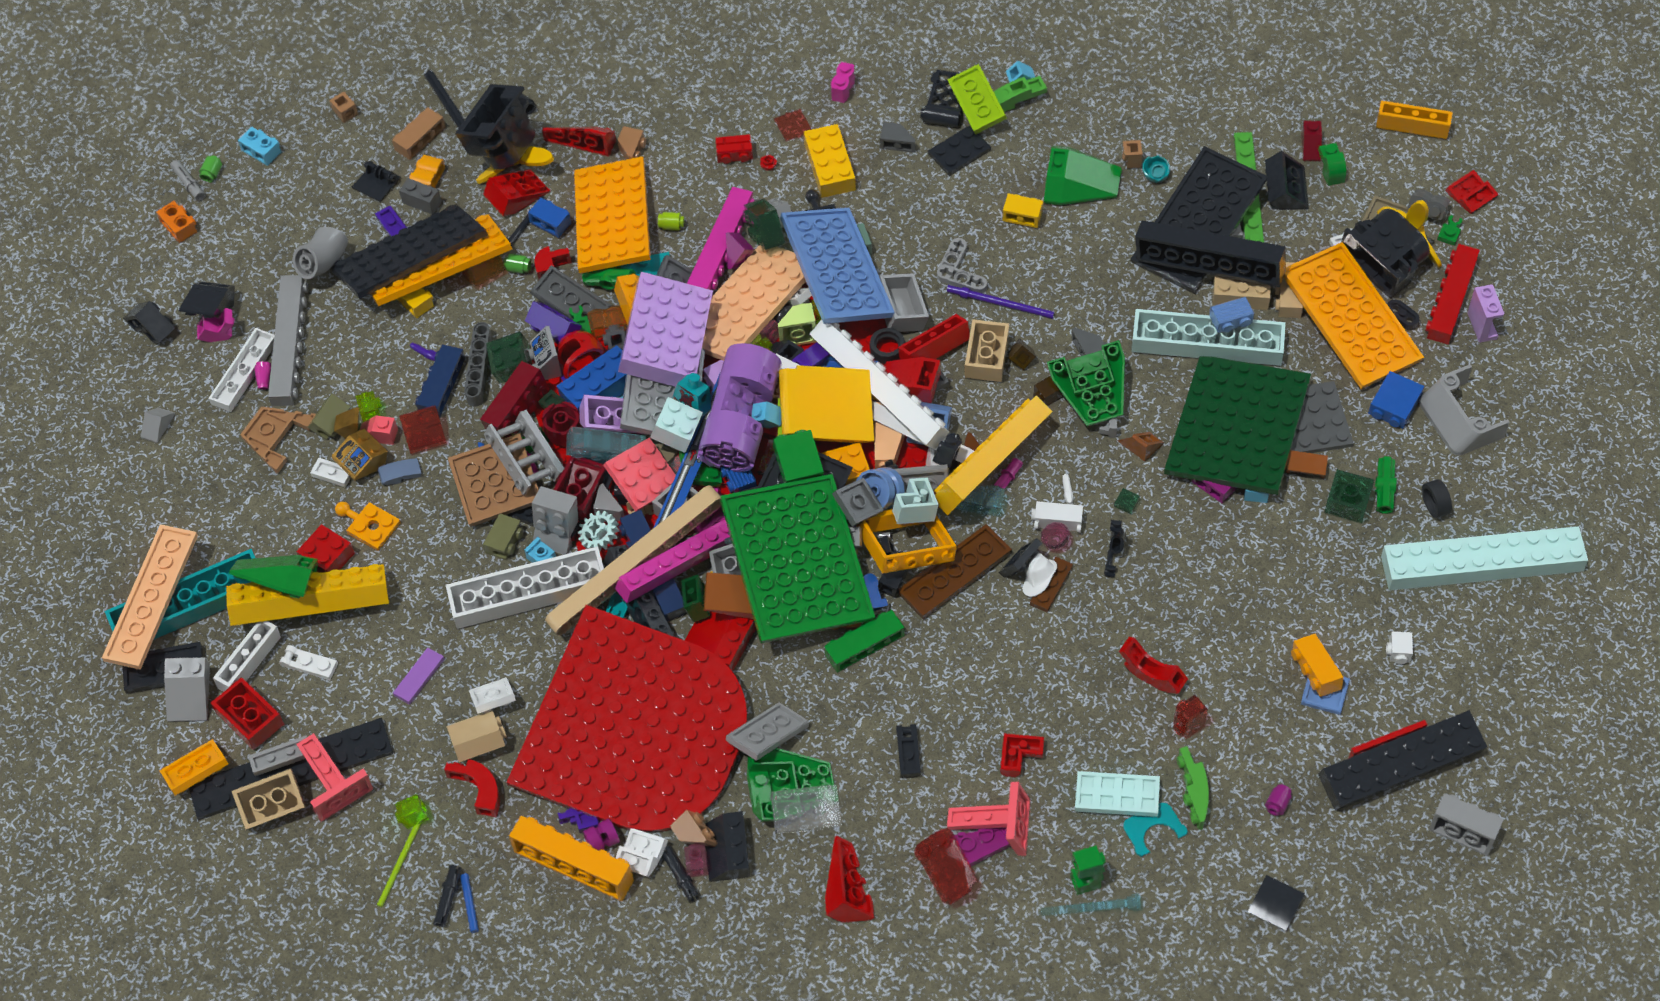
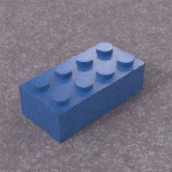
(595, 379)

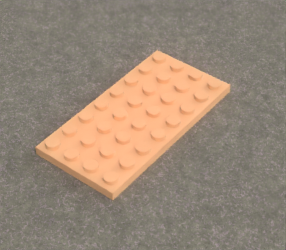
(751, 299)

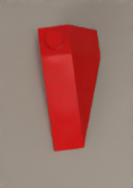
(589, 139)
(844, 891)

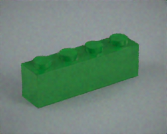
(864, 640)

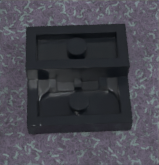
(1276, 902)

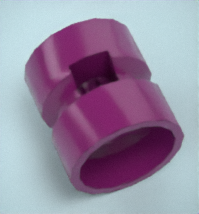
(593, 836)

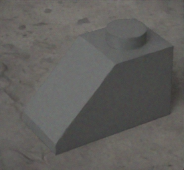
(896, 138)
(1086, 342)

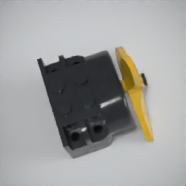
(501, 132)
(1391, 246)

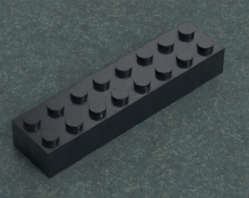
(1211, 253)
(1402, 760)

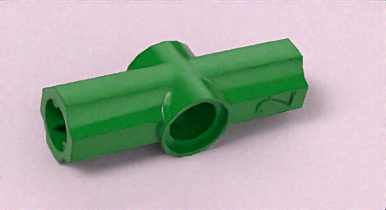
(605, 277)
(1385, 485)

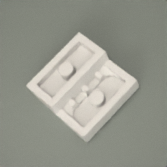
(642, 851)

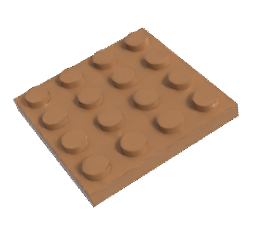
(486, 484)

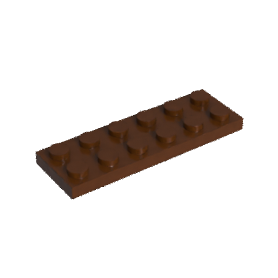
(945, 580)

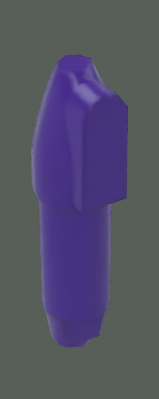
(429, 354)

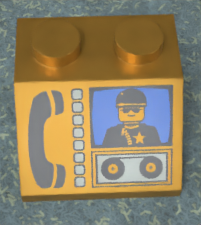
(360, 455)

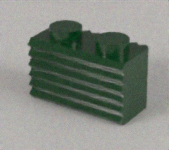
(693, 598)

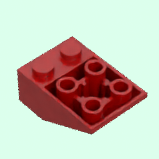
(514, 191)
(918, 375)

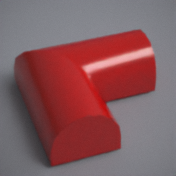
(1015, 748)

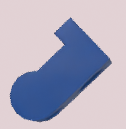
(871, 584)

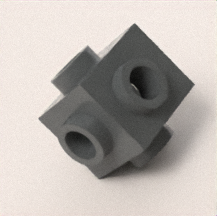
(614, 330)

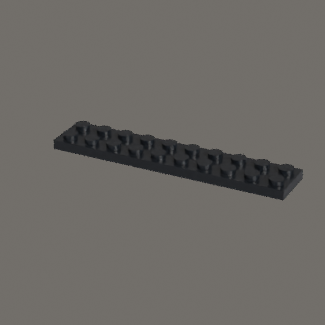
(345, 748)

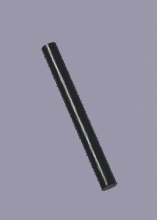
(515, 235)

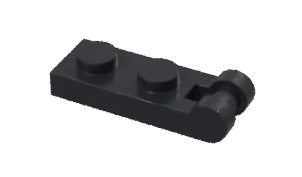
(908, 751)

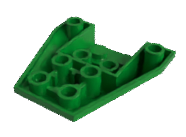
(1079, 177)
(1093, 383)
(280, 573)
(782, 771)

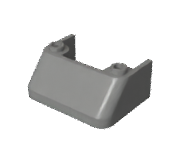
(1451, 421)

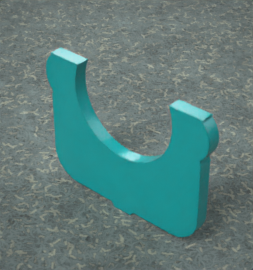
(1138, 825)

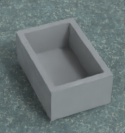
(906, 302)

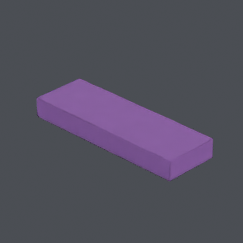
(418, 676)

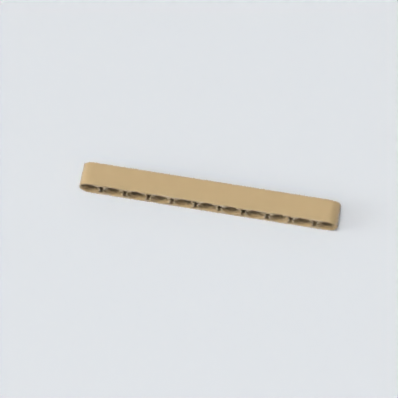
(648, 547)

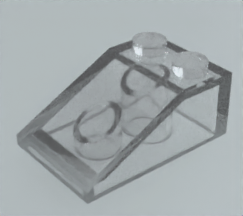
(806, 809)

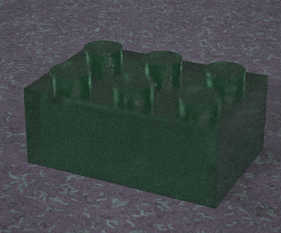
(763, 224)

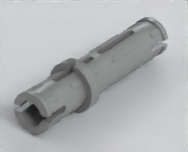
(191, 184)

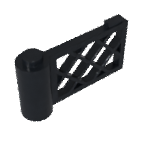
(942, 113)

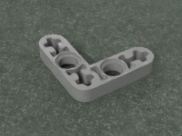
(952, 268)

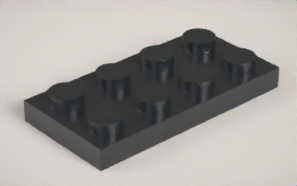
(153, 668)

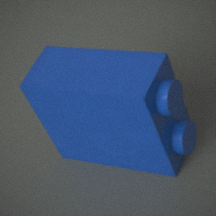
(1396, 400)

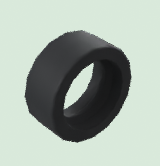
(885, 334)
(1436, 498)

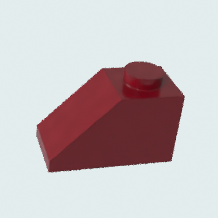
(1311, 140)

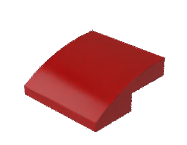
(1471, 192)

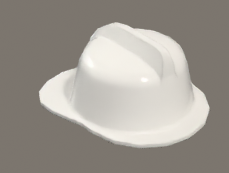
(1038, 575)

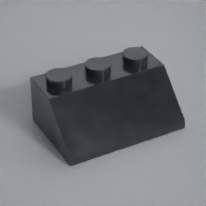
(1286, 182)
(730, 856)

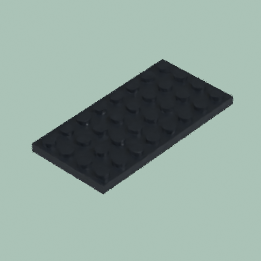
(1208, 199)
(408, 250)

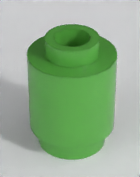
(210, 168)
(517, 263)

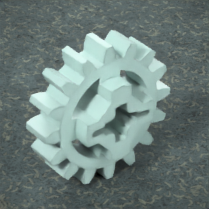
(598, 530)

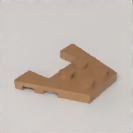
(267, 431)

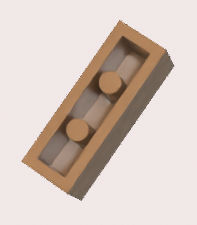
(418, 133)

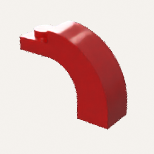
(1157, 674)
(488, 795)

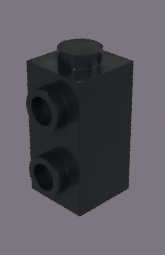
(892, 581)

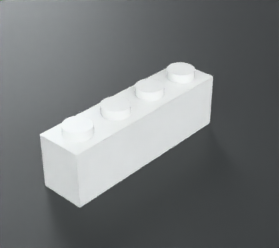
(248, 655)

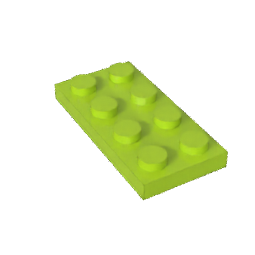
(977, 99)

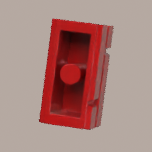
(734, 148)

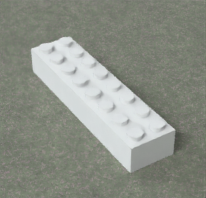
(522, 587)

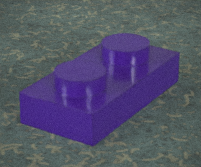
(390, 221)

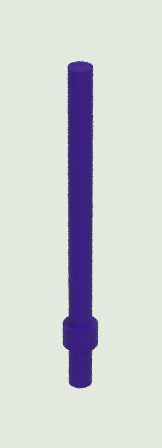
(965, 292)

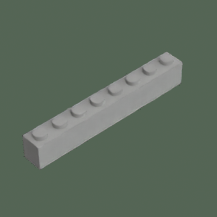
(287, 341)

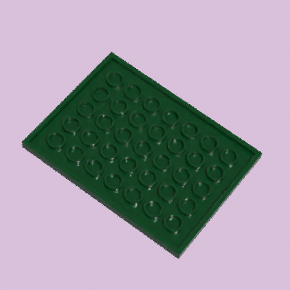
(1238, 424)

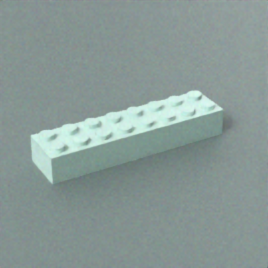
(1196, 336)

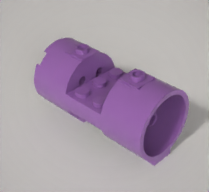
(730, 432)

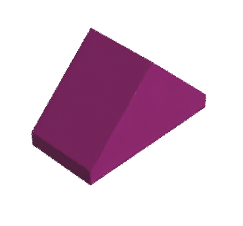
(737, 250)

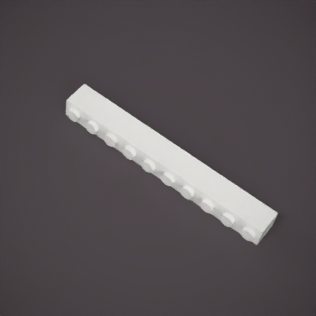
(883, 385)

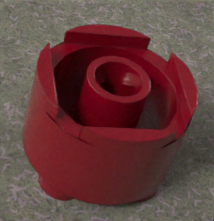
(558, 420)

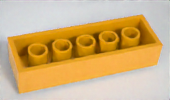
(571, 857)

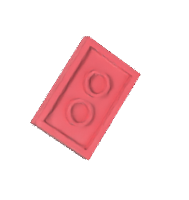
(339, 790)
(1013, 816)

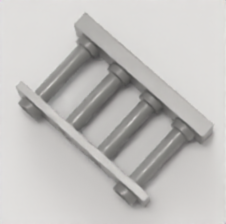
(533, 438)

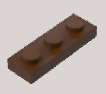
(1046, 598)

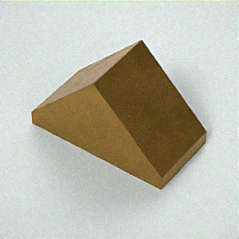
(347, 422)

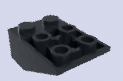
(208, 299)

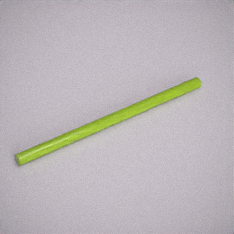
(398, 865)

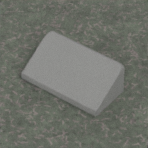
(557, 543)

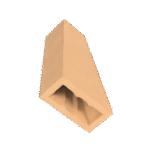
(887, 443)

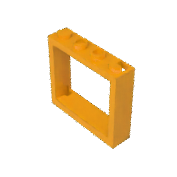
(924, 557)

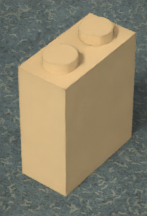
(477, 735)

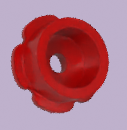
(768, 165)

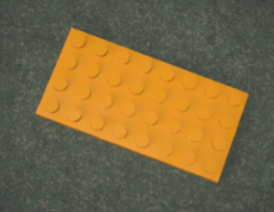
(611, 215)
(468, 256)
(1352, 315)

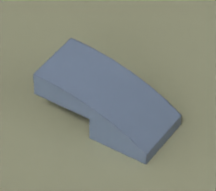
(399, 470)

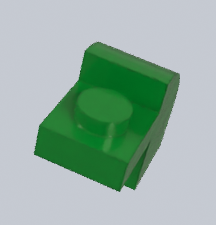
(1334, 164)

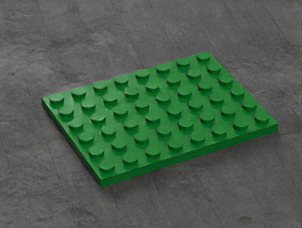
(796, 558)

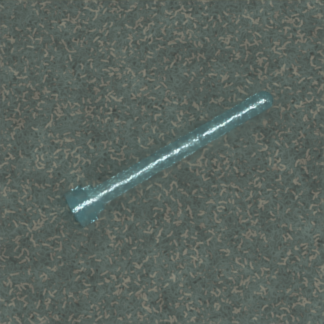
(1132, 902)

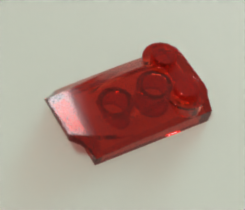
(946, 866)

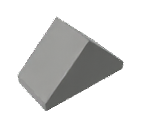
(155, 424)
(606, 502)

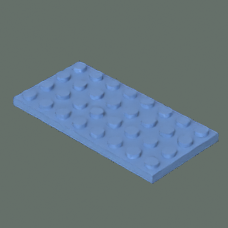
(836, 265)

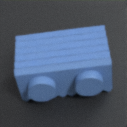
(1231, 315)

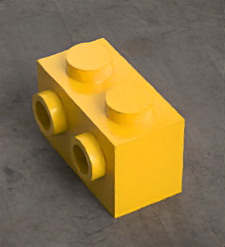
(1022, 210)

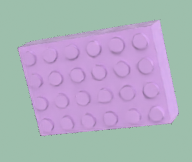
(665, 329)

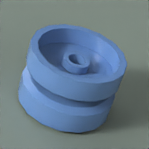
(884, 484)

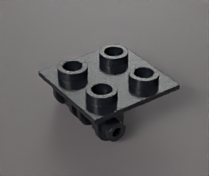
(375, 181)

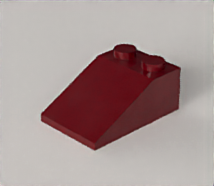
(581, 479)

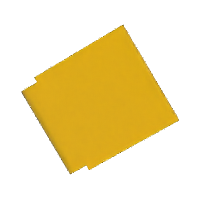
(827, 402)

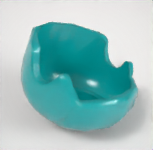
(1156, 169)

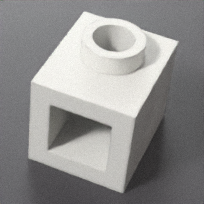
(1400, 647)

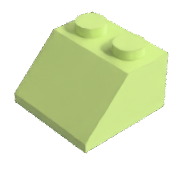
(798, 325)

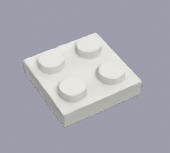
(492, 695)

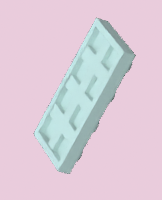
(1117, 793)

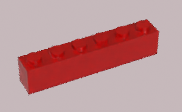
(1453, 293)

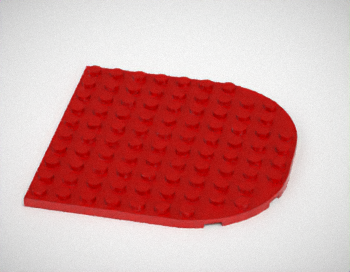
(632, 726)

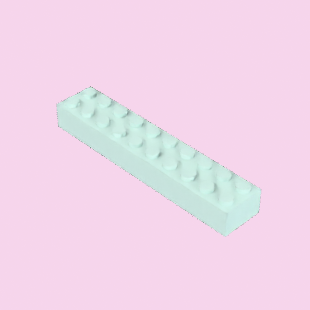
(1484, 558)

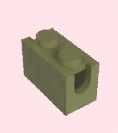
(324, 420)
(503, 537)

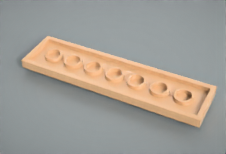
(150, 597)

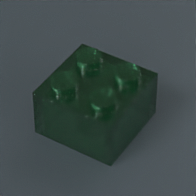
(507, 354)
(1349, 496)

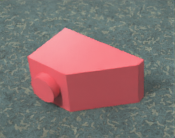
(381, 428)

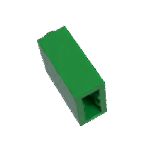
(797, 456)

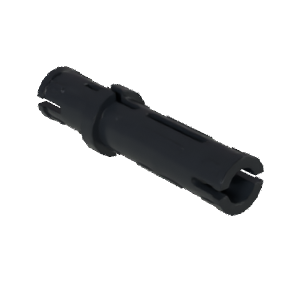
(683, 880)
(449, 887)

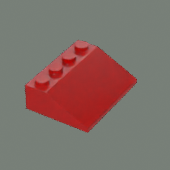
(723, 636)

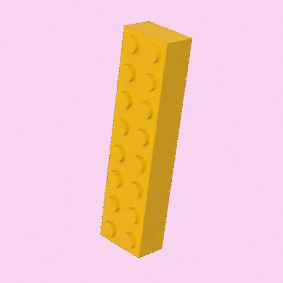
(990, 453)
(325, 593)

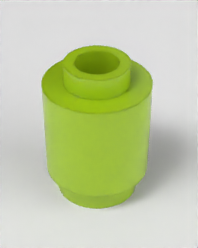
(670, 221)

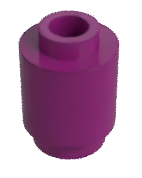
(1278, 800)

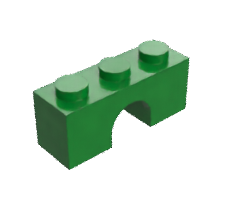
(1087, 869)

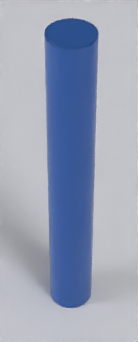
(469, 903)

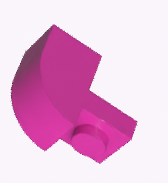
(216, 328)

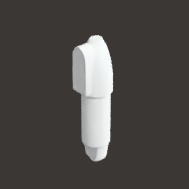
(1068, 494)

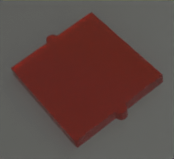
(792, 124)

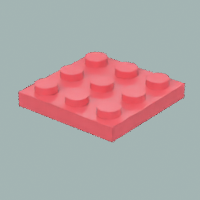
(640, 473)

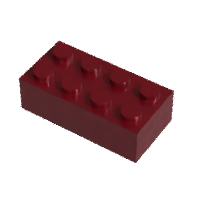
(518, 394)

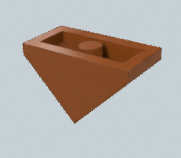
(1142, 444)

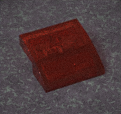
(422, 429)

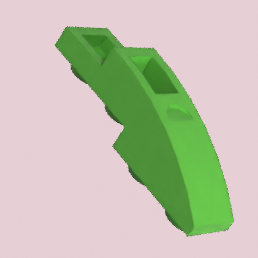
(1019, 91)
(1196, 790)

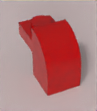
(545, 259)

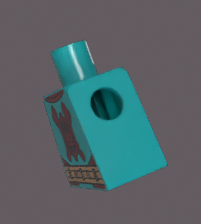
(693, 393)

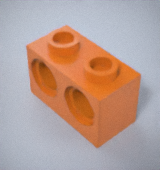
(176, 221)

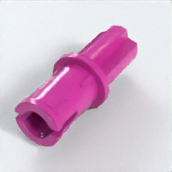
(1009, 473)

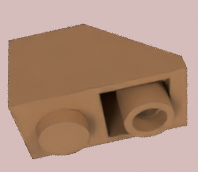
(631, 142)
(691, 829)

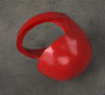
(578, 350)

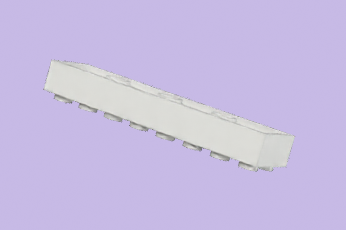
(242, 370)

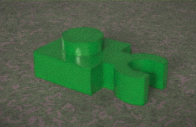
(1450, 232)
(577, 317)

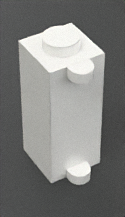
(1066, 514)

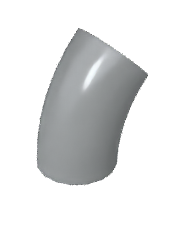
(319, 253)

